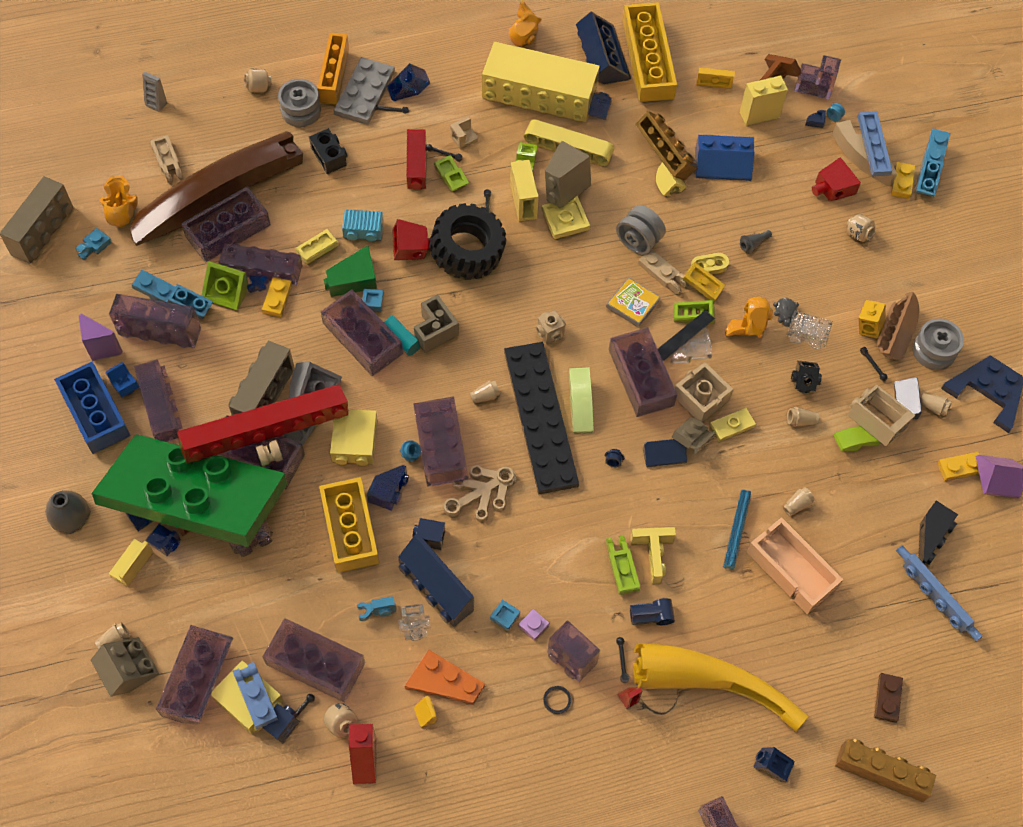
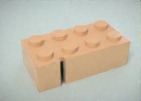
(794, 565)

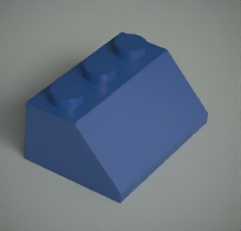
(724, 157)

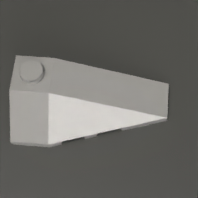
(307, 379)

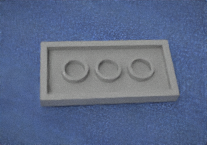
(364, 90)

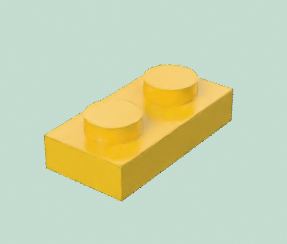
(715, 78)
(904, 180)
(703, 281)
(277, 297)
(959, 466)

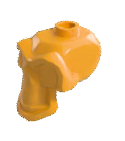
(525, 28)
(118, 204)
(755, 318)

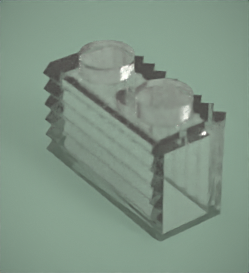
(809, 330)

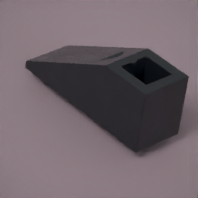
(932, 530)

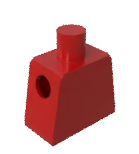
(836, 181)
(409, 241)

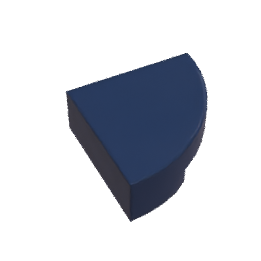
(816, 119)

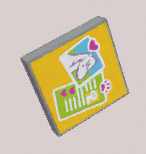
(633, 302)

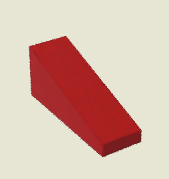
(630, 696)

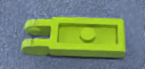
(623, 567)

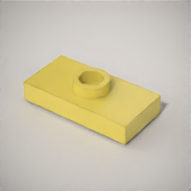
(317, 246)
(732, 424)

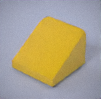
(425, 712)

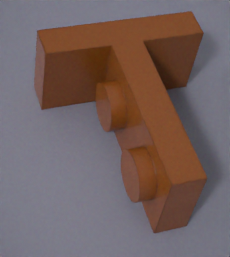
(781, 67)

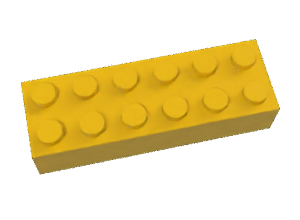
(649, 52)

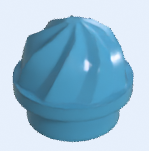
(410, 450)

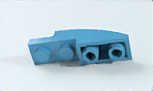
(932, 162)
(163, 291)

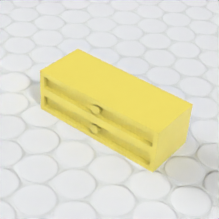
(539, 81)

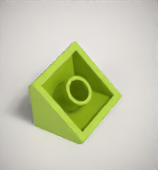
(224, 285)

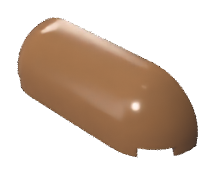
(899, 327)

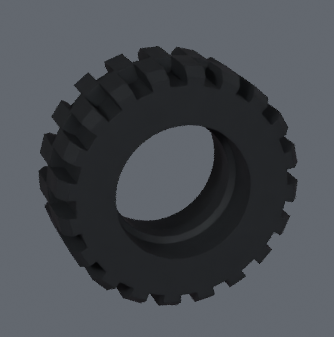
(475, 222)

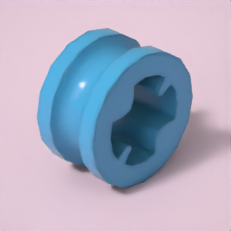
(835, 112)

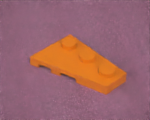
(444, 679)

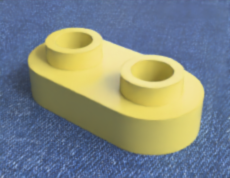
(709, 262)

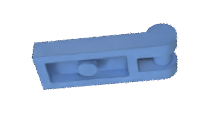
(255, 696)

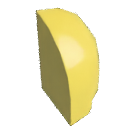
(667, 183)

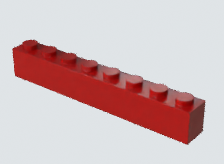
(262, 423)

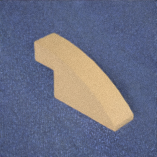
(854, 149)

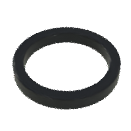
(557, 711)

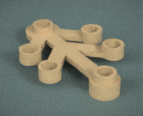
(482, 490)

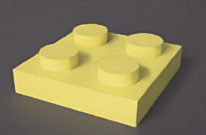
(567, 219)

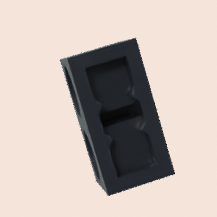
(328, 151)

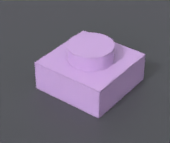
(533, 625)

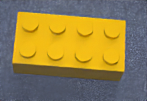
(349, 525)

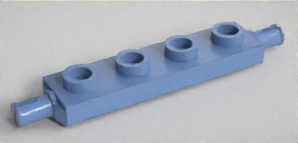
(935, 590)

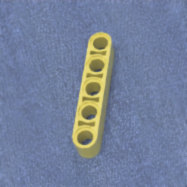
(549, 137)

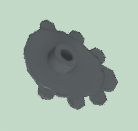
(784, 309)

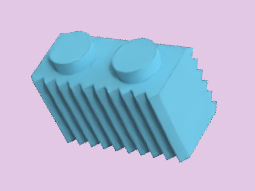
(363, 225)

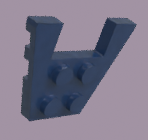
(995, 382)

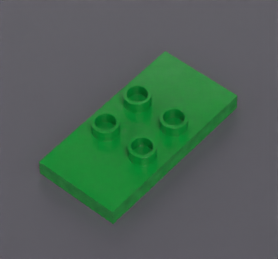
(202, 496)

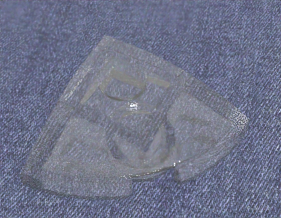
(695, 348)

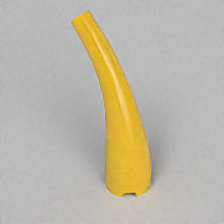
(680, 668)

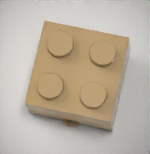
(703, 392)

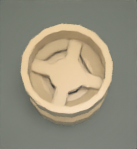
(269, 453)

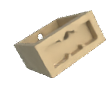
(888, 406)

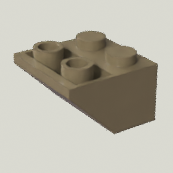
(123, 666)

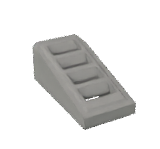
(153, 92)

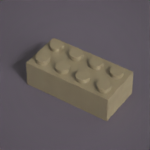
(36, 220)
(264, 379)

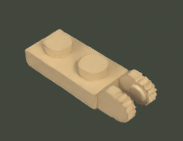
(166, 157)
(662, 271)

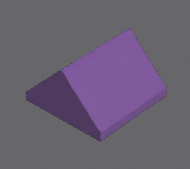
(98, 339)
(1000, 476)

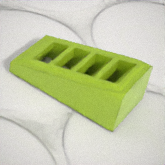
(694, 306)

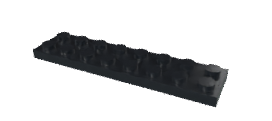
(541, 418)

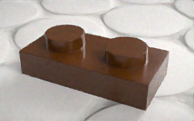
(888, 697)

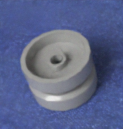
(299, 102)
(640, 229)
(938, 344)

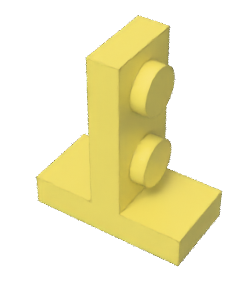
(654, 538)

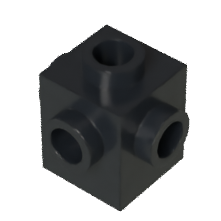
(806, 376)

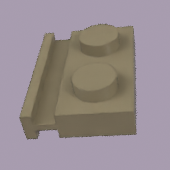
(693, 434)

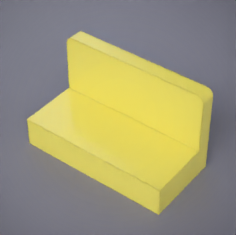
(131, 562)

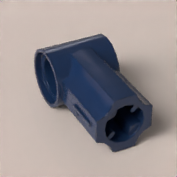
(657, 612)

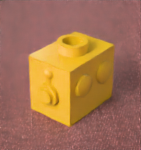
(872, 318)

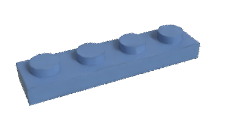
(874, 143)

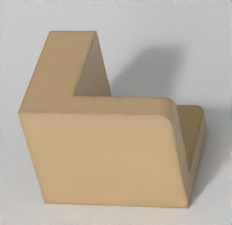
(462, 133)

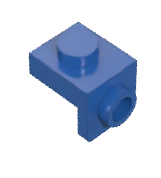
(122, 380)

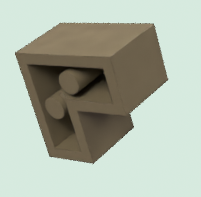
(438, 324)

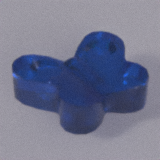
(257, 283)

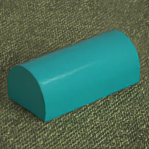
(409, 342)

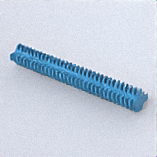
(736, 532)

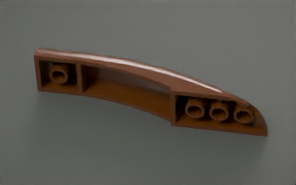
(215, 184)

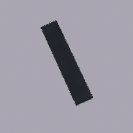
(685, 334)

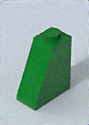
(351, 274)

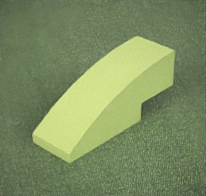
(581, 400)

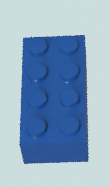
(92, 407)

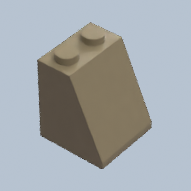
(567, 174)

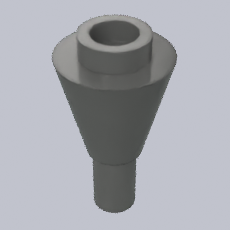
(750, 242)

